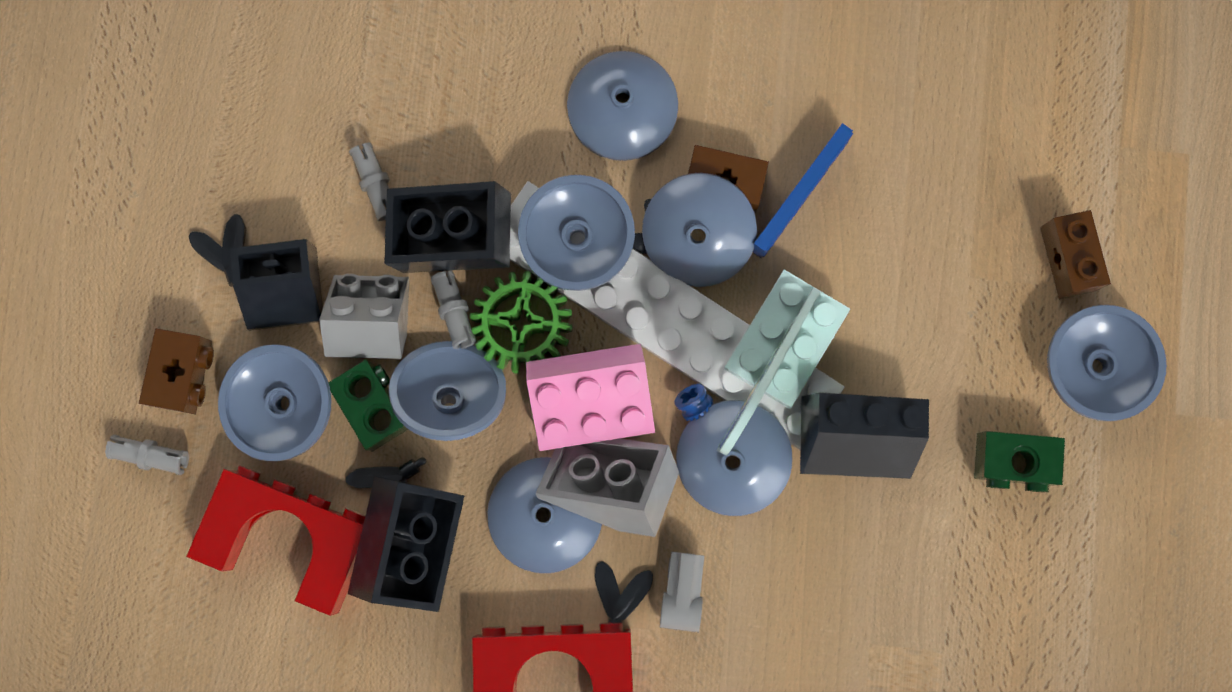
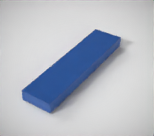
(802, 190)

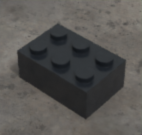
(448, 227)
(405, 545)

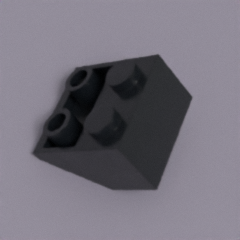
(277, 284)

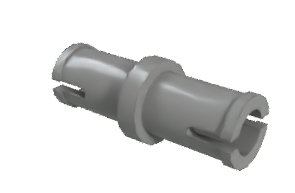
(372, 177)
(453, 310)
(147, 454)

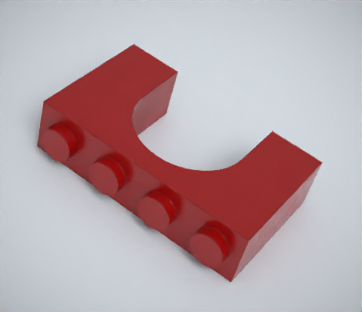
(244, 499)
(603, 653)

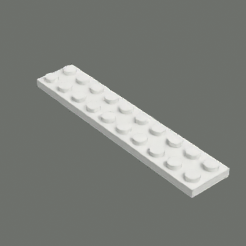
(674, 325)

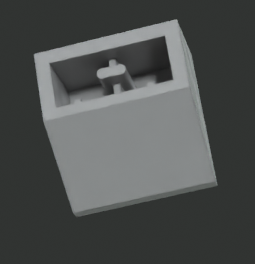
(365, 316)

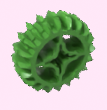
(503, 319)

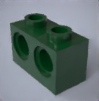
(361, 411)

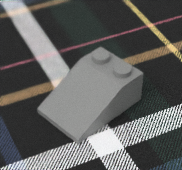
(612, 483)

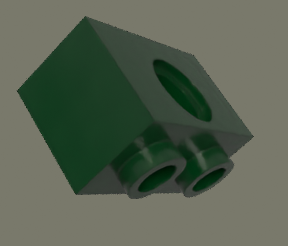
(1042, 455)

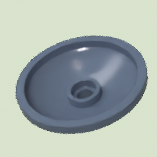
(626, 128)
(705, 204)
(569, 207)
(1130, 360)
(446, 375)
(252, 402)
(763, 455)
(525, 539)

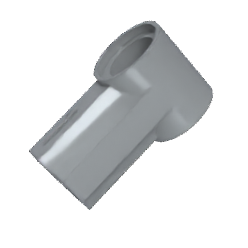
(682, 601)

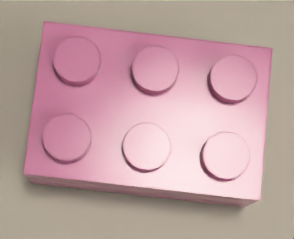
(590, 397)

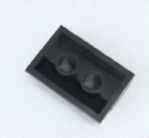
(862, 435)

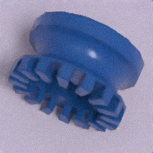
(693, 402)

